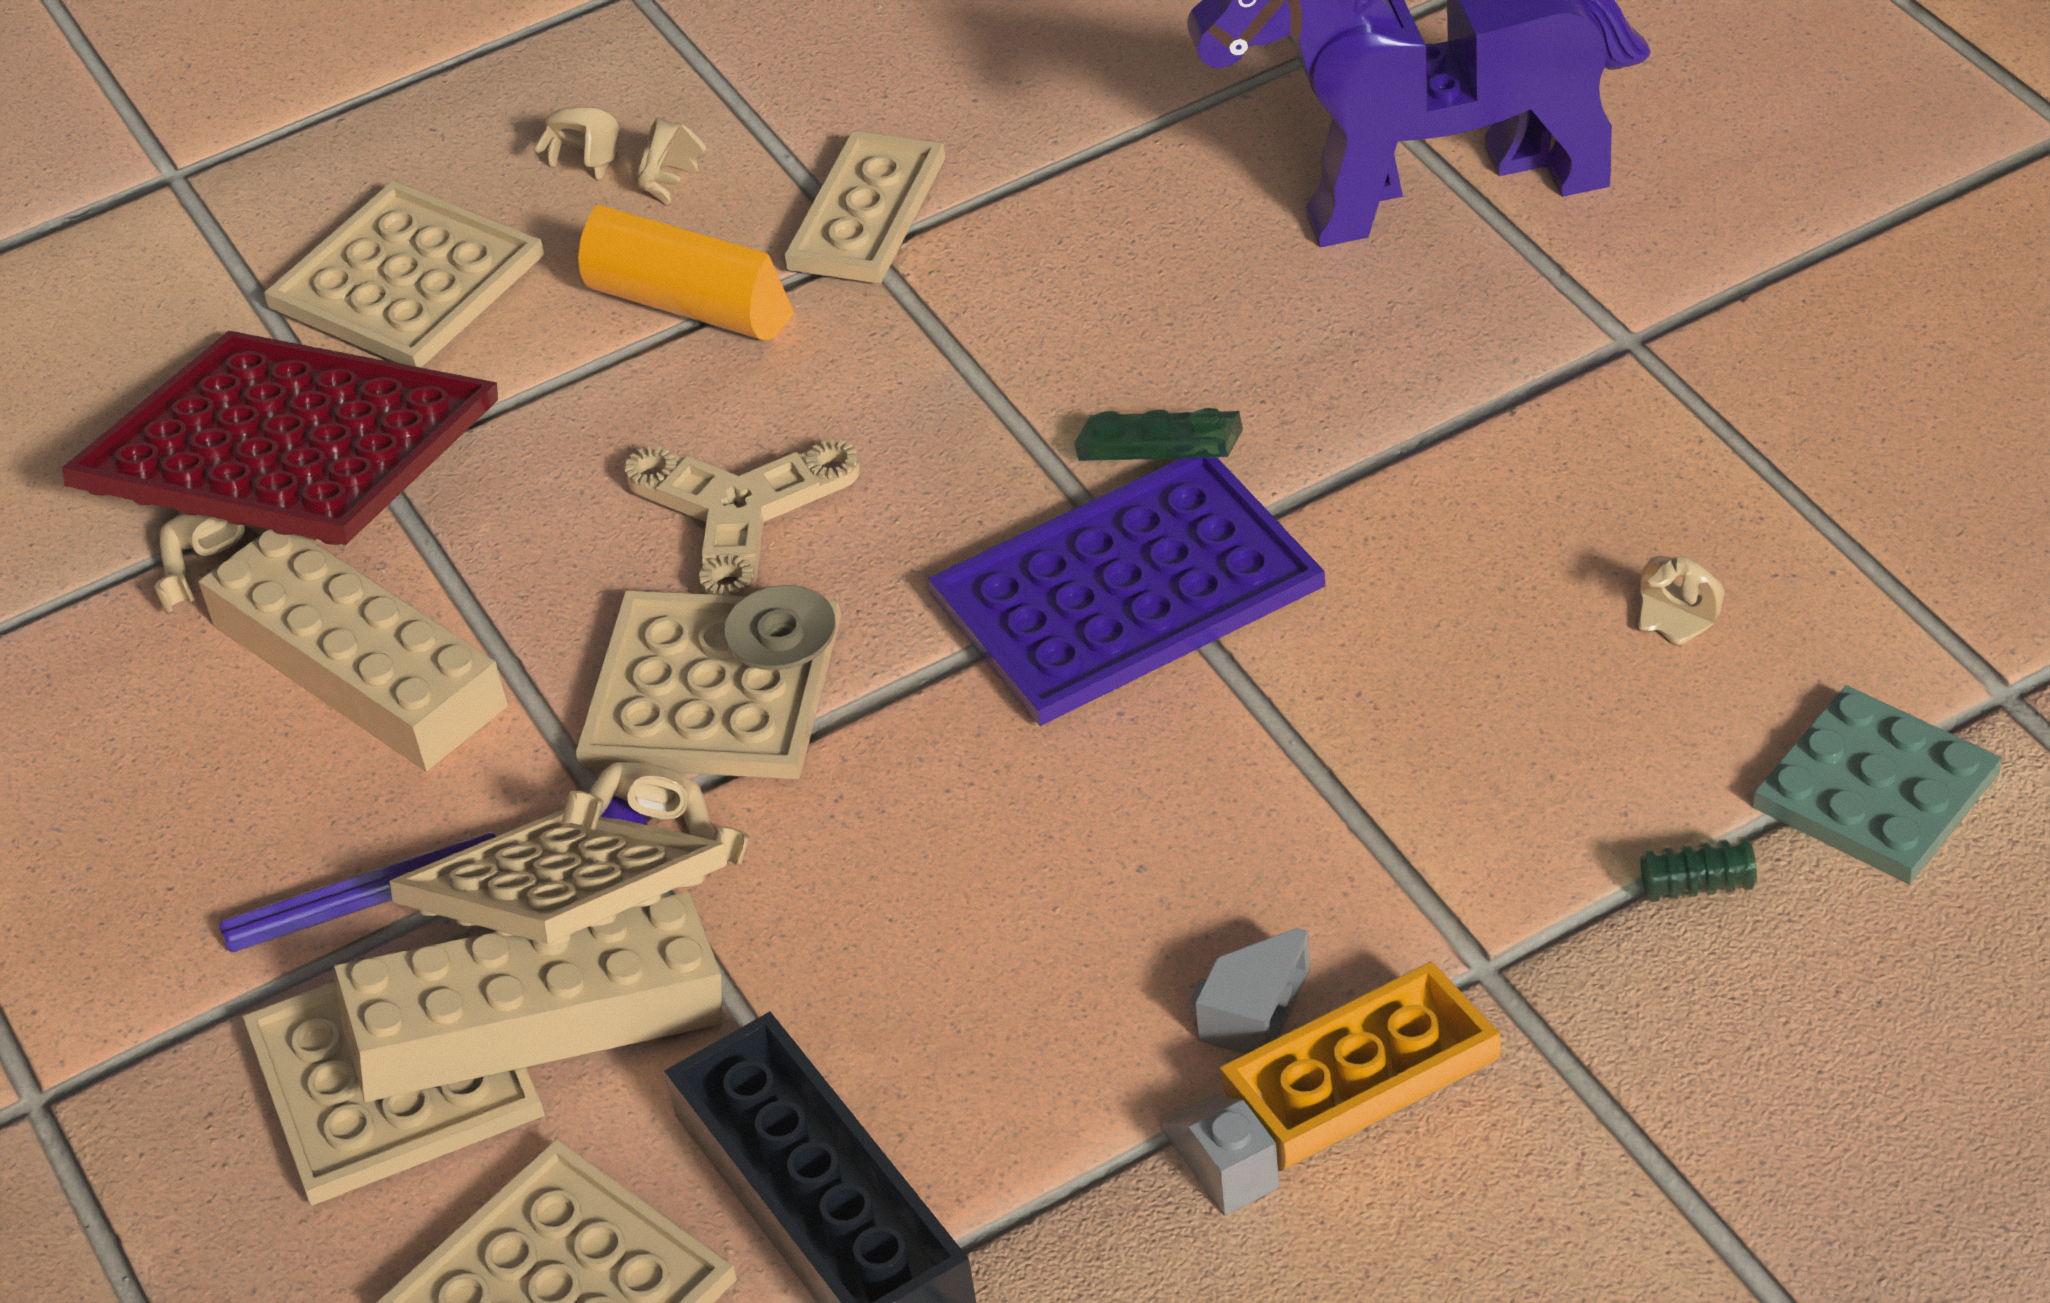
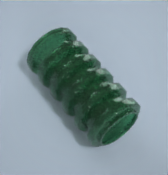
(1698, 869)

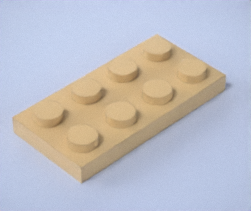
(865, 207)

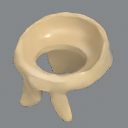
(599, 139)
(667, 146)
(1674, 609)

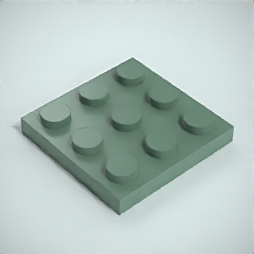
(1877, 783)

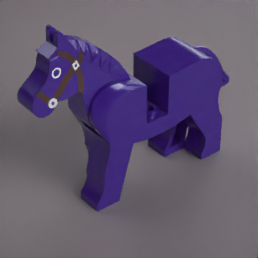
(1506, 65)

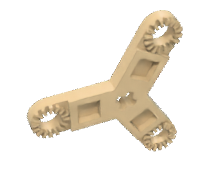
(766, 492)

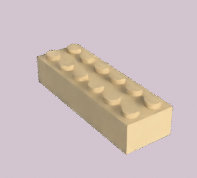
(354, 646)
(513, 1005)

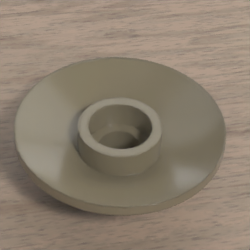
(779, 627)

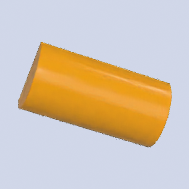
(683, 273)
(1362, 1062)

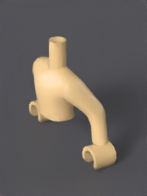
(203, 535)
(657, 794)

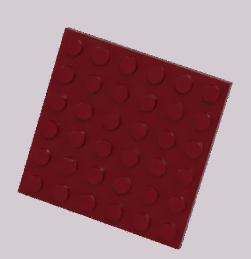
(282, 437)

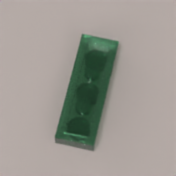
(1158, 435)

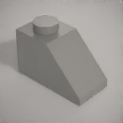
(1251, 992)
(1225, 1150)

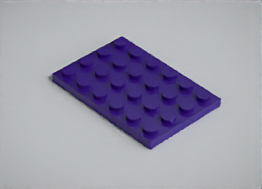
(1124, 585)

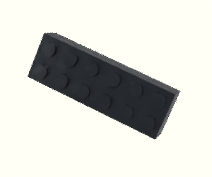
(813, 1173)

